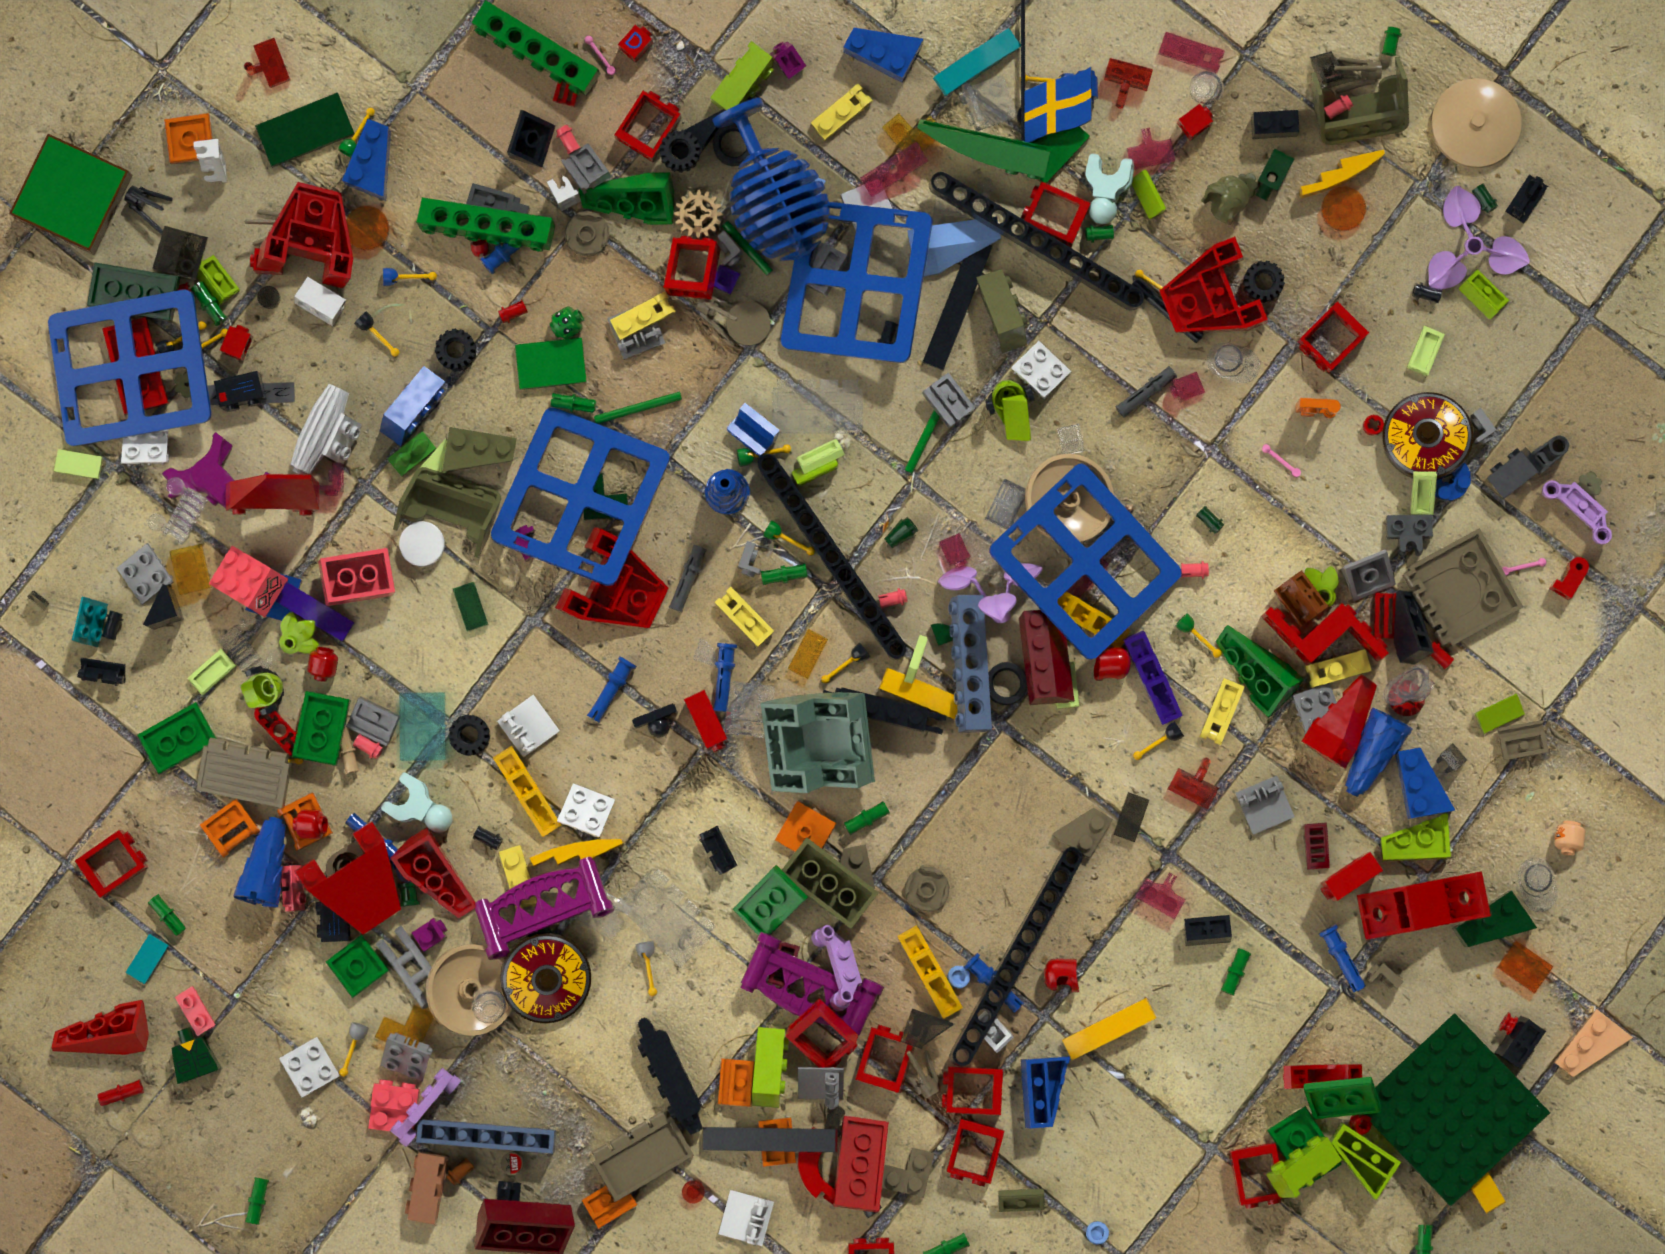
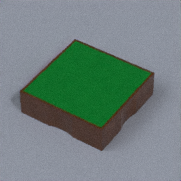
(70, 194)

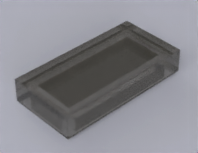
(1131, 817)

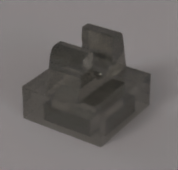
(1452, 757)

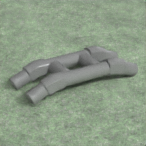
(398, 963)

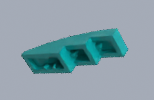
(977, 62)

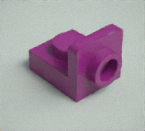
(787, 59)
(525, 531)
(430, 934)

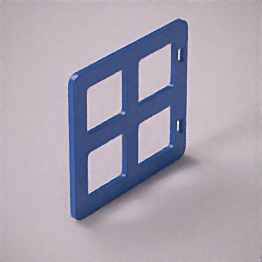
(858, 281)
(130, 367)
(580, 495)
(1086, 562)

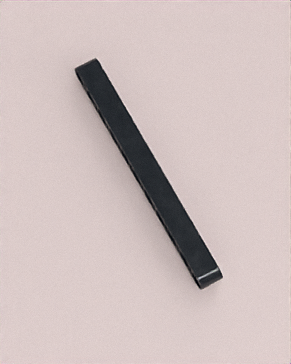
(1047, 241)
(828, 546)
(1008, 964)

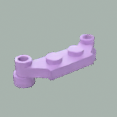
(1582, 506)
(843, 965)
(404, 1130)

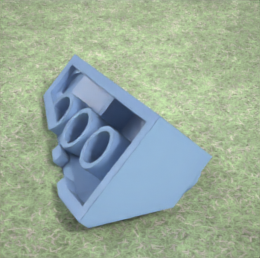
(955, 242)

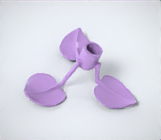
(1446, 270)
(994, 606)

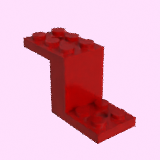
(1326, 633)
(1423, 905)

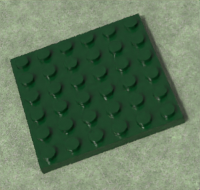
(1454, 1110)

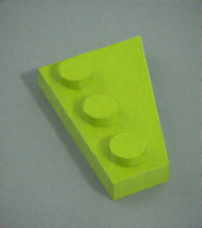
(1421, 842)

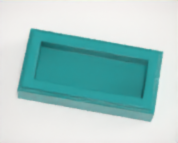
(147, 959)

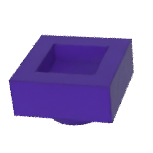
(726, 279)

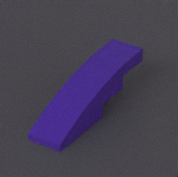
(312, 609)
(1152, 677)

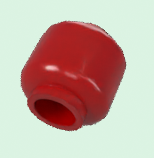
(322, 663)
(310, 824)

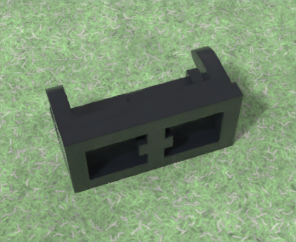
(1207, 930)
(1520, 1042)

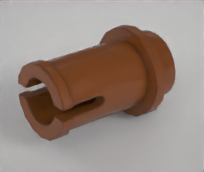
(460, 1172)

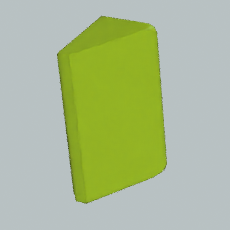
(1148, 194)
(217, 280)
(1483, 294)
(1016, 418)
(802, 478)
(1499, 713)

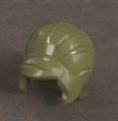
(1228, 198)

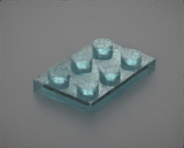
(422, 726)

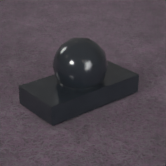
(657, 723)

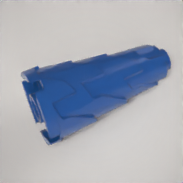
(727, 499)
(1379, 743)
(263, 869)

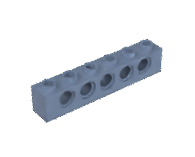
(977, 654)
(486, 1136)

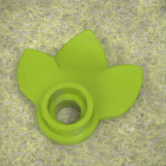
(1324, 582)
(299, 633)

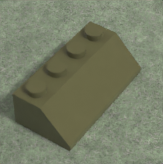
(829, 883)

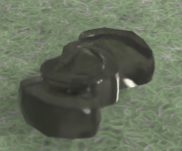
(833, 1119)

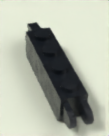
(897, 712)
(671, 1076)

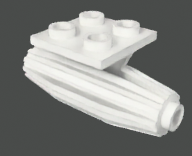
(325, 432)

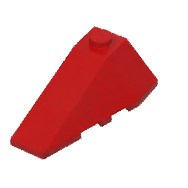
(1340, 729)
(429, 868)
(116, 1032)

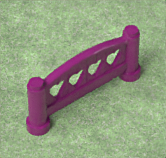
(589, 896)
(769, 959)

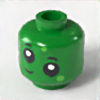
(567, 322)

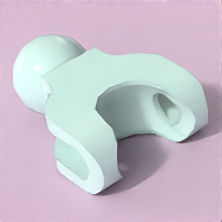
(1107, 187)
(419, 807)

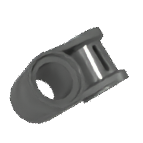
(1547, 454)

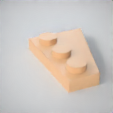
(1591, 1043)

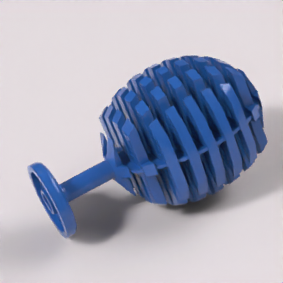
(774, 193)

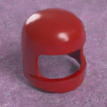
(1112, 663)
(1061, 972)

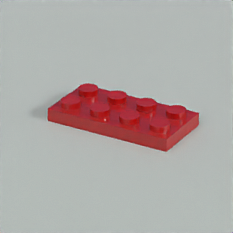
(151, 384)
(860, 1164)

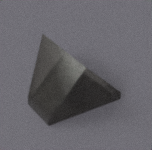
(1324, 67)
(923, 1028)

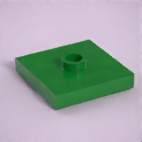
(357, 966)

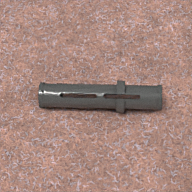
(1145, 392)
(687, 579)

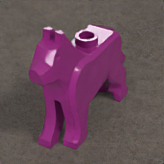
(207, 473)

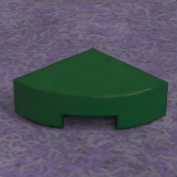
(941, 633)

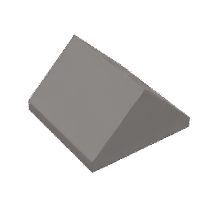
(1368, 575)

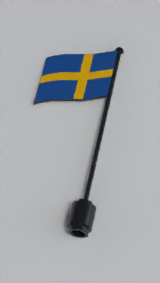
(1055, 103)

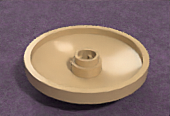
(1476, 123)
(1079, 510)
(452, 985)

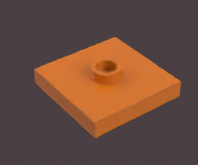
(182, 134)
(804, 824)

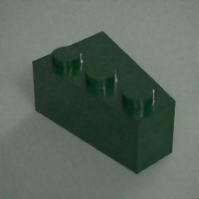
(1506, 919)

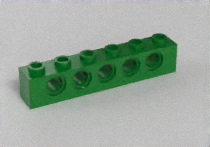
(490, 14)
(432, 209)

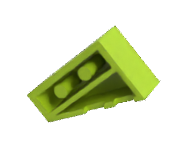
(744, 78)
(769, 1067)
(1365, 1160)
(1303, 1167)

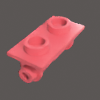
(294, 898)
(195, 1011)

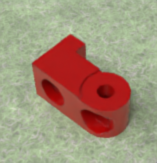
(1576, 571)

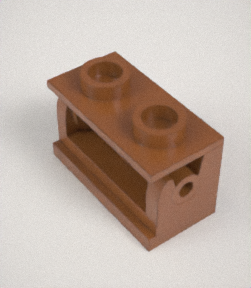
(1300, 598)

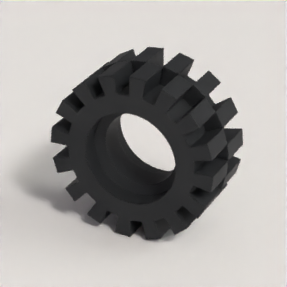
(680, 164)
(1266, 268)
(455, 363)
(455, 735)

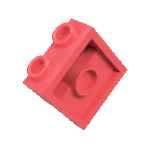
(391, 1103)

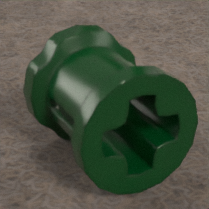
(404, 894)

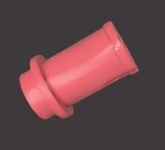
(1338, 107)
(567, 139)
(1195, 570)
(893, 598)
(368, 746)

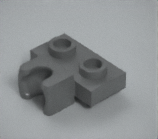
(1409, 531)

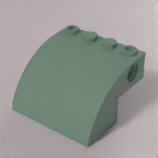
(817, 742)

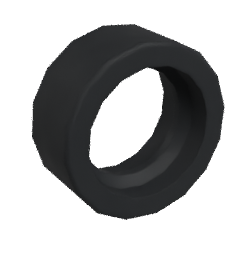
(730, 161)
(1007, 666)

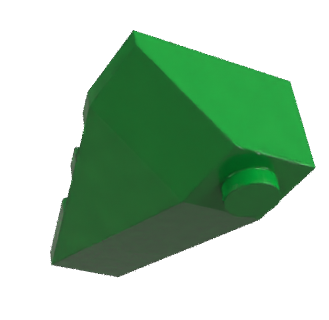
(637, 196)
(1264, 674)

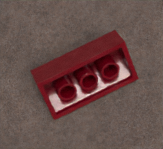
(1045, 660)
(523, 1227)

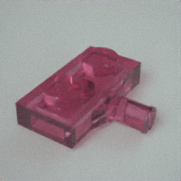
(1151, 151)
(1161, 896)

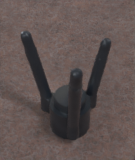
(138, 197)

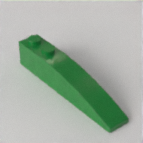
(992, 149)

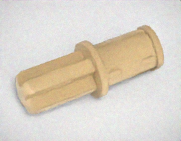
(347, 754)

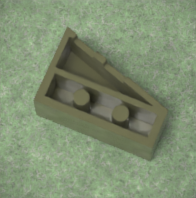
(1003, 310)
(476, 449)

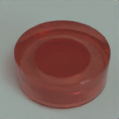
(693, 1191)

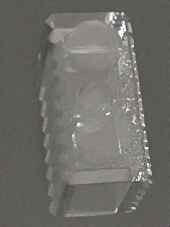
(1006, 505)

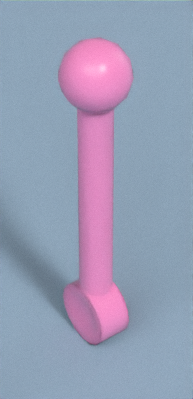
(610, 69)
(1295, 471)
(1541, 562)

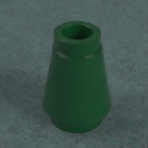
(902, 532)

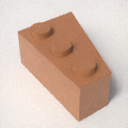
(427, 1187)

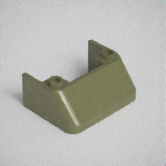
(1371, 113)
(452, 501)

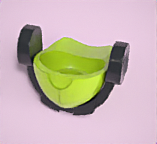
(1006, 389)
(262, 689)

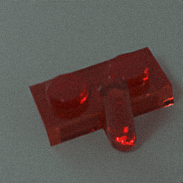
(270, 63)
(1128, 76)
(1194, 787)

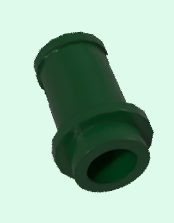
(1485, 198)
(1210, 520)

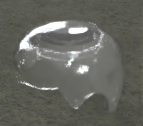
(1206, 87)
(488, 1004)

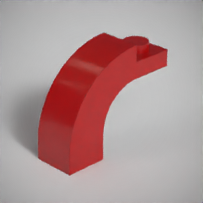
(1298, 1075)
(811, 1176)

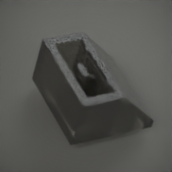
(180, 253)

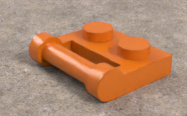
(1312, 406)
(307, 802)
(224, 822)

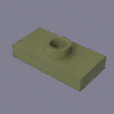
(1021, 1200)

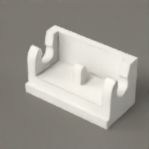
(211, 159)
(564, 196)
(319, 301)

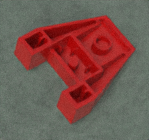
(311, 228)
(1202, 297)
(273, 492)
(628, 602)
(360, 890)

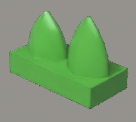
(412, 454)

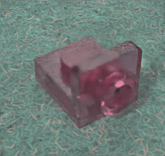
(1186, 387)
(336, 476)
(955, 551)

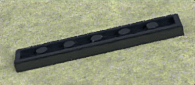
(956, 309)
(770, 1139)

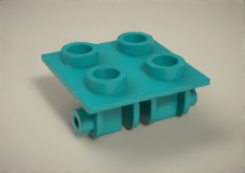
(89, 622)

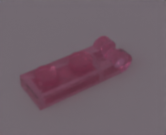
(1190, 52)

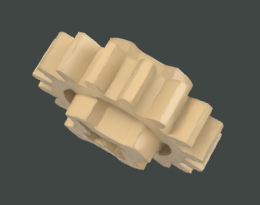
(710, 215)

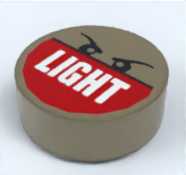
(512, 1163)

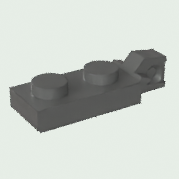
(495, 199)

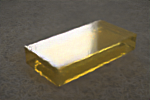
(807, 654)

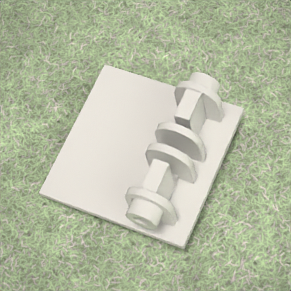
(1040, 370)
(145, 449)
(528, 725)
(586, 810)
(309, 1067)
(746, 1218)

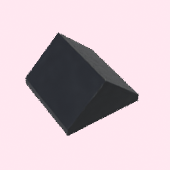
(530, 139)
(164, 609)

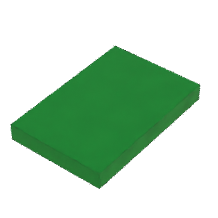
(1063, 147)
(550, 363)
(321, 728)
(176, 738)
(770, 902)
(1342, 1098)
(1295, 1132)

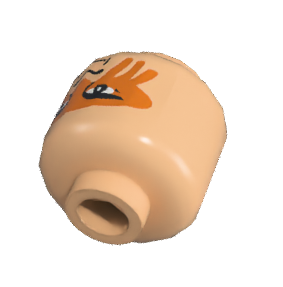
(1569, 837)

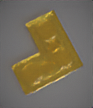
(904, 135)
(415, 1027)

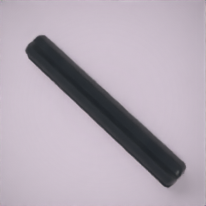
(1157, 302)

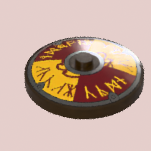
(1427, 435)
(545, 977)

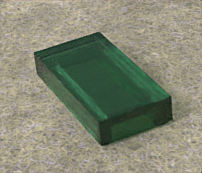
(470, 606)

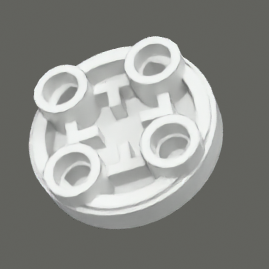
(422, 544)

